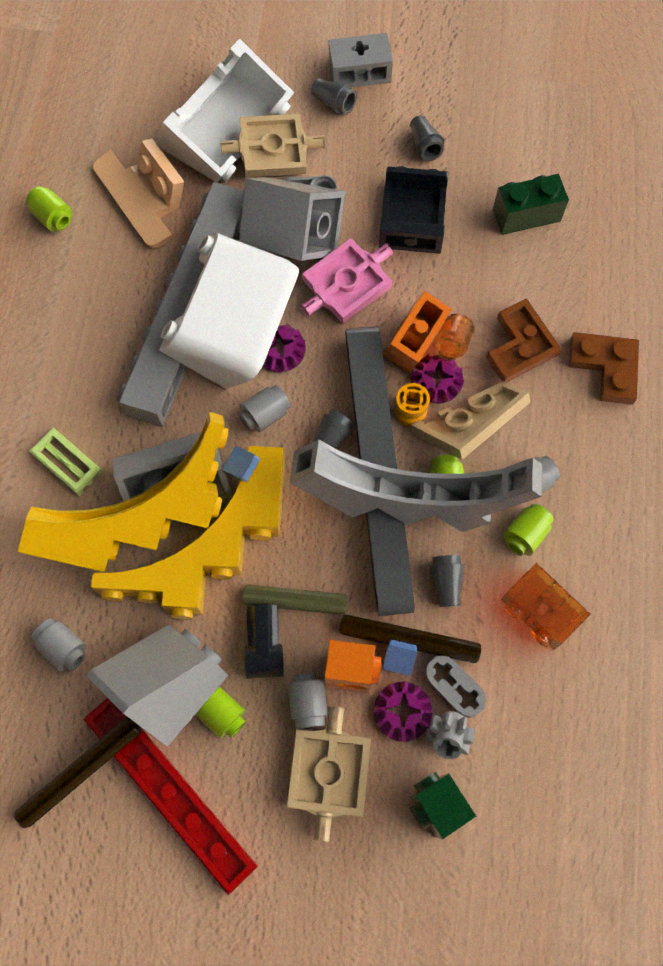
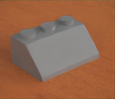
(147, 467)

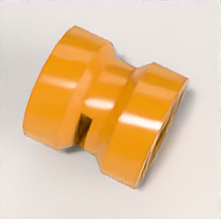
(411, 411)

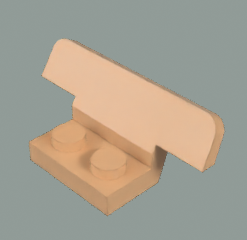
(143, 190)

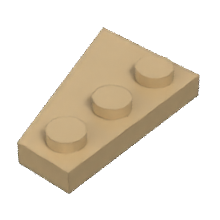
(470, 425)

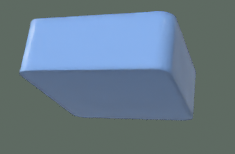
(241, 464)
(400, 657)

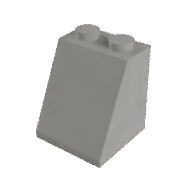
(291, 218)
(161, 681)

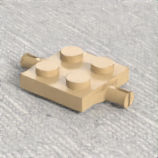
(273, 145)
(329, 773)

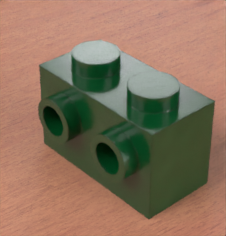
(530, 203)
(440, 805)

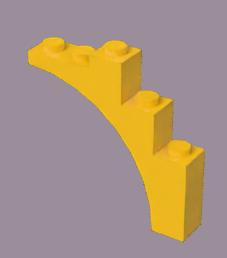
(95, 534)
(218, 551)

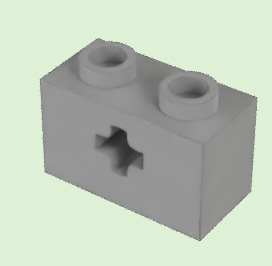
(361, 60)

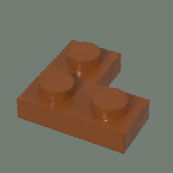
(529, 344)
(616, 360)

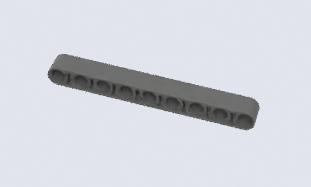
(376, 445)

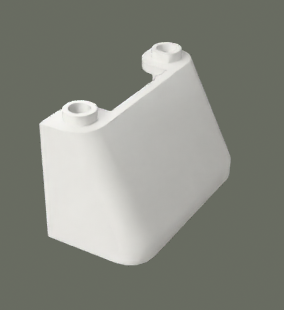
(236, 89)
(231, 311)

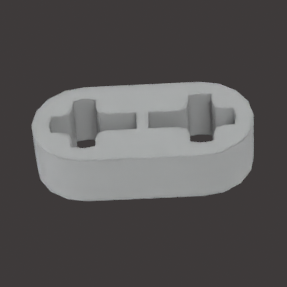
(461, 680)

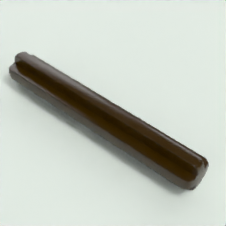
(425, 641)
(77, 772)

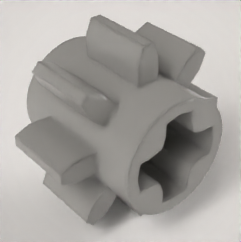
(450, 735)

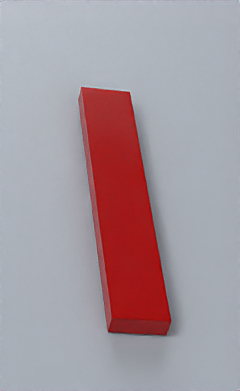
(177, 802)

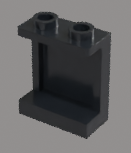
(413, 209)

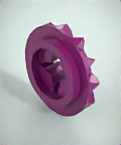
(292, 353)
(447, 388)
(389, 722)

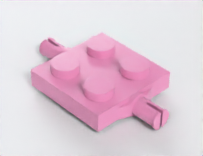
(347, 280)

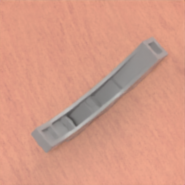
(411, 496)

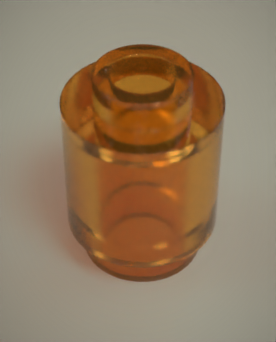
(454, 336)

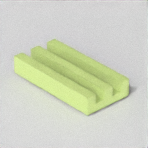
(85, 479)

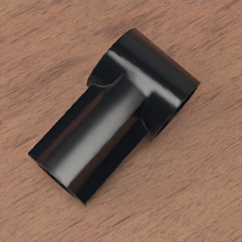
(263, 651)

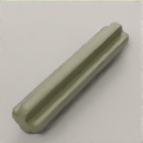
(296, 599)

